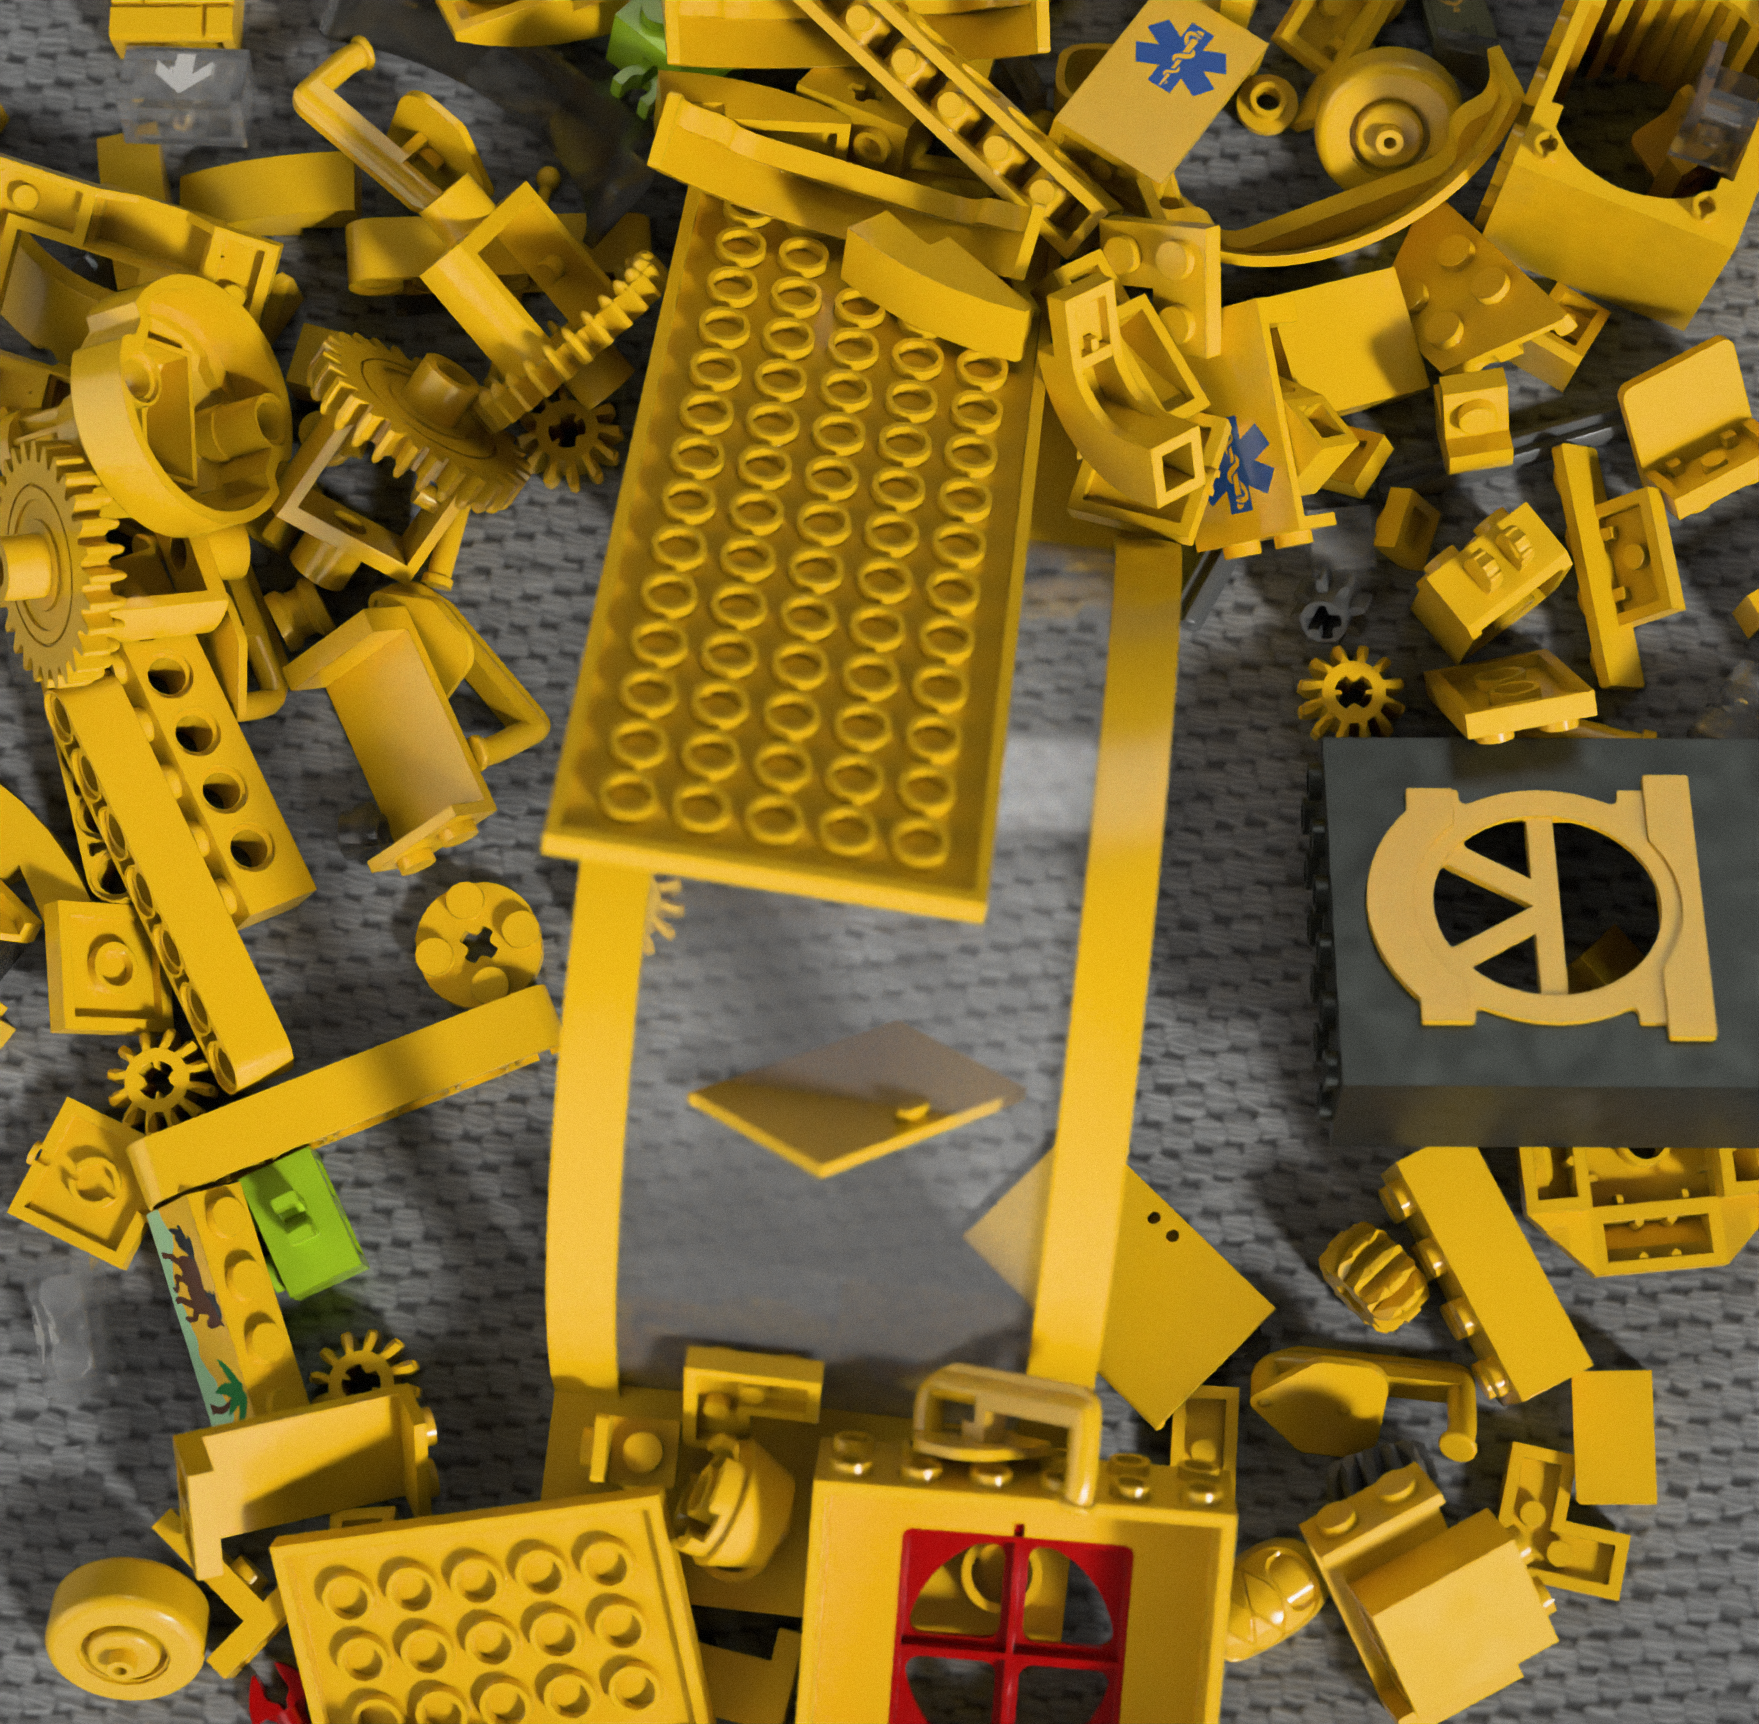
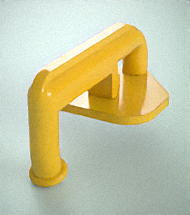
(423, 145)
(242, 635)
(462, 653)
(1019, 1395)
(1337, 1398)

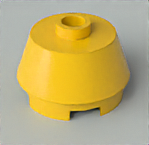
(735, 1505)

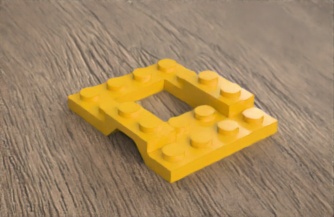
(125, 228)

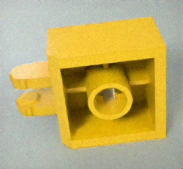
(1491, 582)

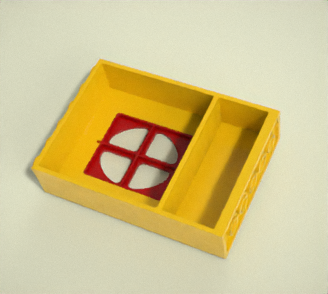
(896, 1515)

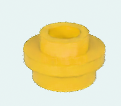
(1267, 121)

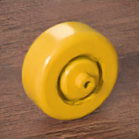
(1383, 114)
(128, 1628)

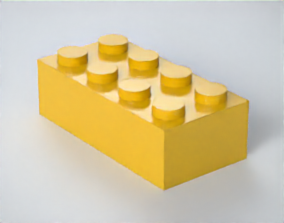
(1485, 1272)

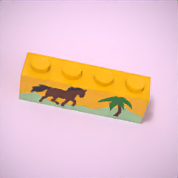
(227, 1305)

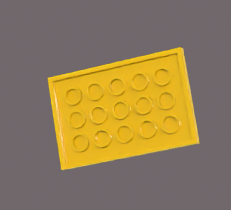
(498, 1616)

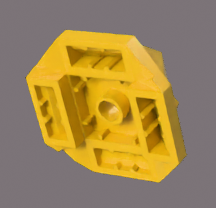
(1639, 1213)

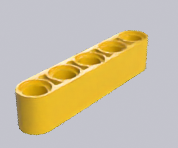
(392, 253)

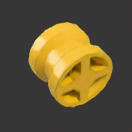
(299, 613)

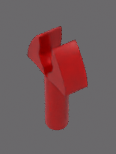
(263, 1708)

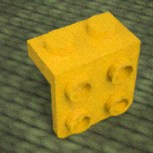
(1692, 427)

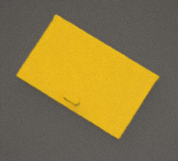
(818, 1130)
(1170, 1307)

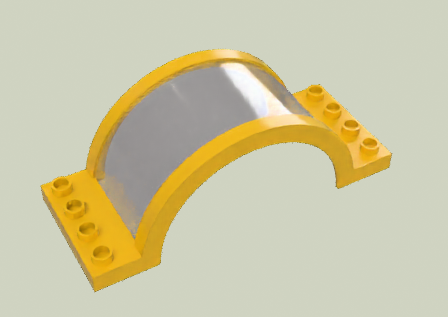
(1019, 1027)

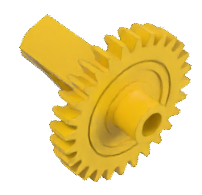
(525, 357)
(419, 419)
(60, 573)

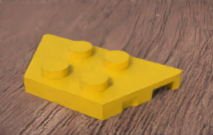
(1468, 297)

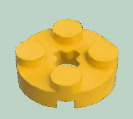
(468, 909)

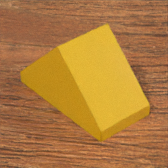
(1556, 357)

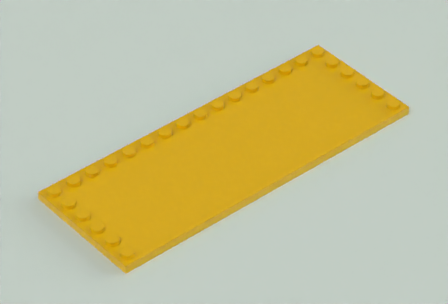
(808, 583)

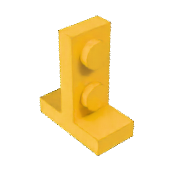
(242, 1591)

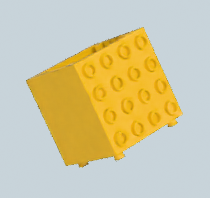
(1585, 231)

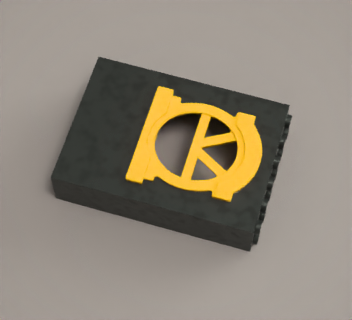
(1448, 1058)

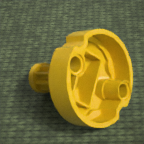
(173, 407)

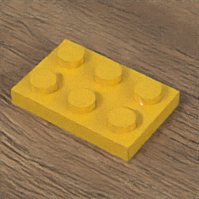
(1510, 695)

